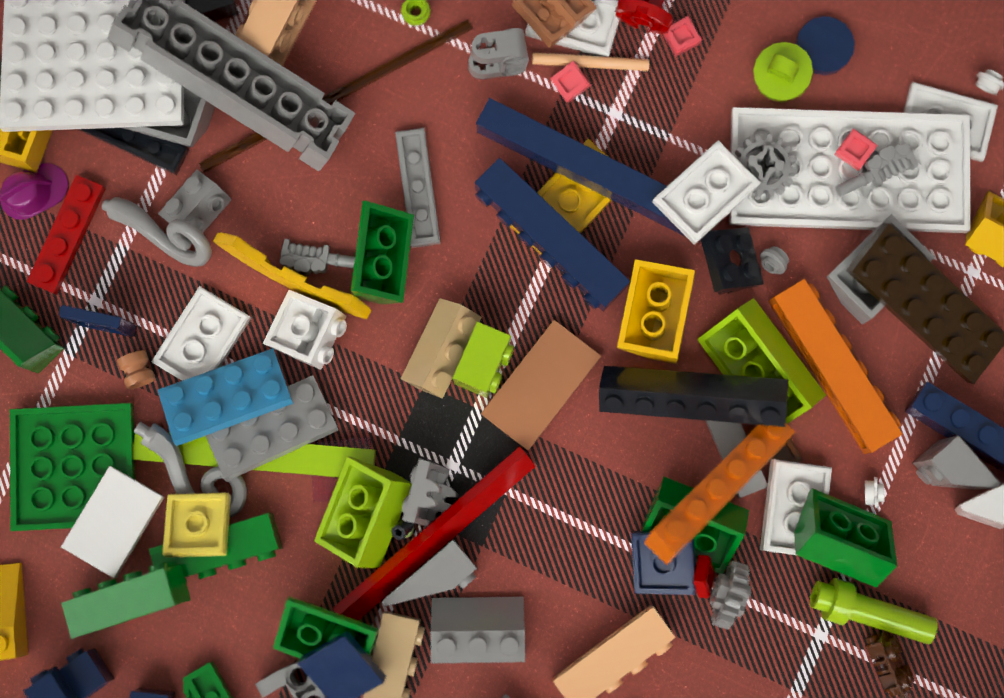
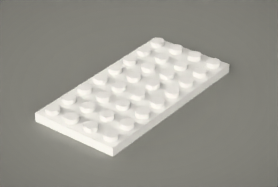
(921, 199)

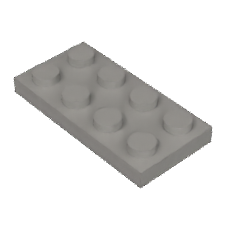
(274, 433)

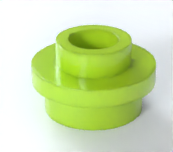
(413, 20)

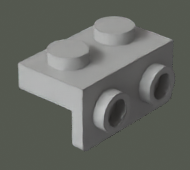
(196, 202)

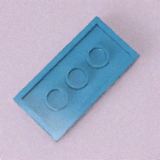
(224, 397)

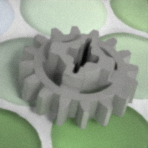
(776, 167)
(730, 595)

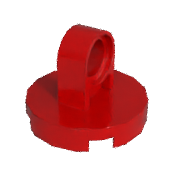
(644, 13)

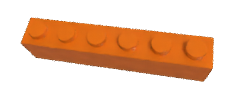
(835, 367)
(716, 490)

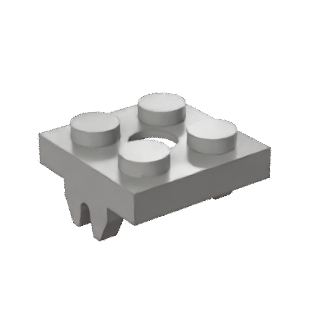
(427, 493)

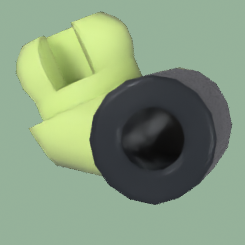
(402, 529)

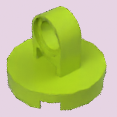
(783, 71)

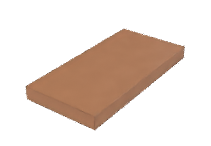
(540, 385)

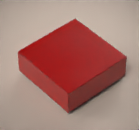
(704, 576)

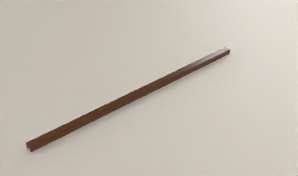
(348, 89)

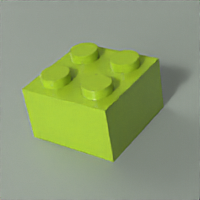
(482, 360)

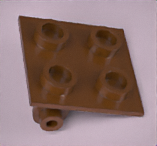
(900, 678)

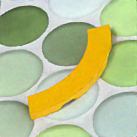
(257, 260)

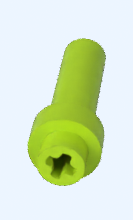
(841, 603)

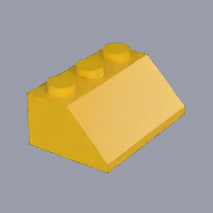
(987, 229)
(656, 311)

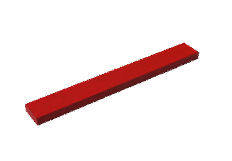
(435, 536)

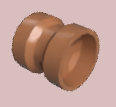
(136, 367)

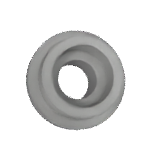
(774, 260)

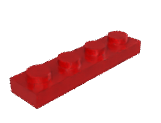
(66, 235)

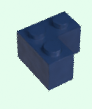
(77, 679)

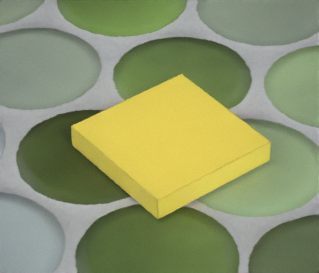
(196, 525)

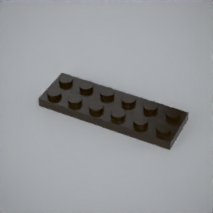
(927, 303)

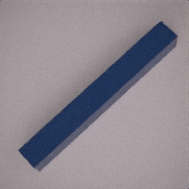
(572, 160)

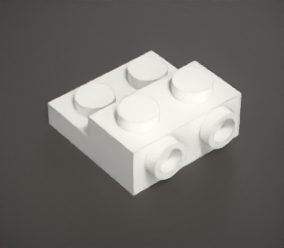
(306, 329)

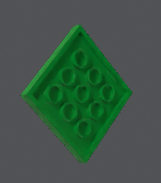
(61, 459)

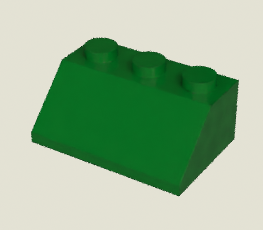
(382, 254)
(23, 337)
(717, 539)
(845, 539)
(309, 626)

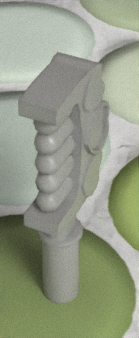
(883, 165)
(311, 259)

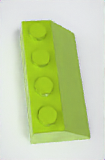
(753, 347)

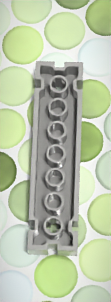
(232, 77)

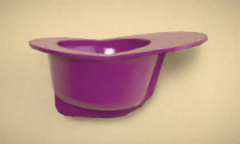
(31, 193)

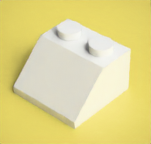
(985, 508)

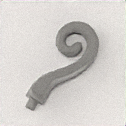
(174, 243)
(162, 444)

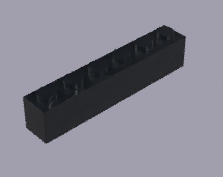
(693, 395)

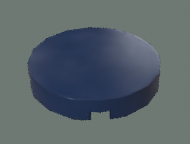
(827, 44)

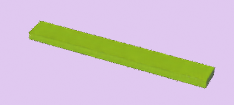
(306, 460)

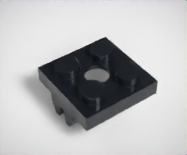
(724, 274)

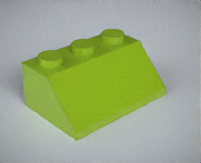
(362, 513)

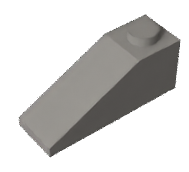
(439, 574)

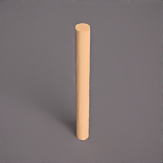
(591, 61)

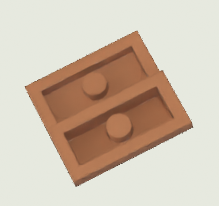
(554, 18)

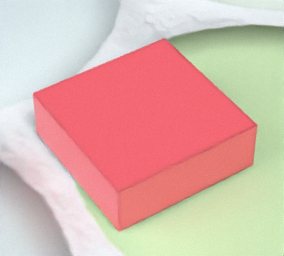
(682, 36)
(570, 81)
(855, 149)

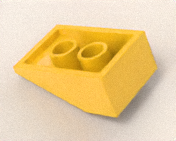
(12, 613)

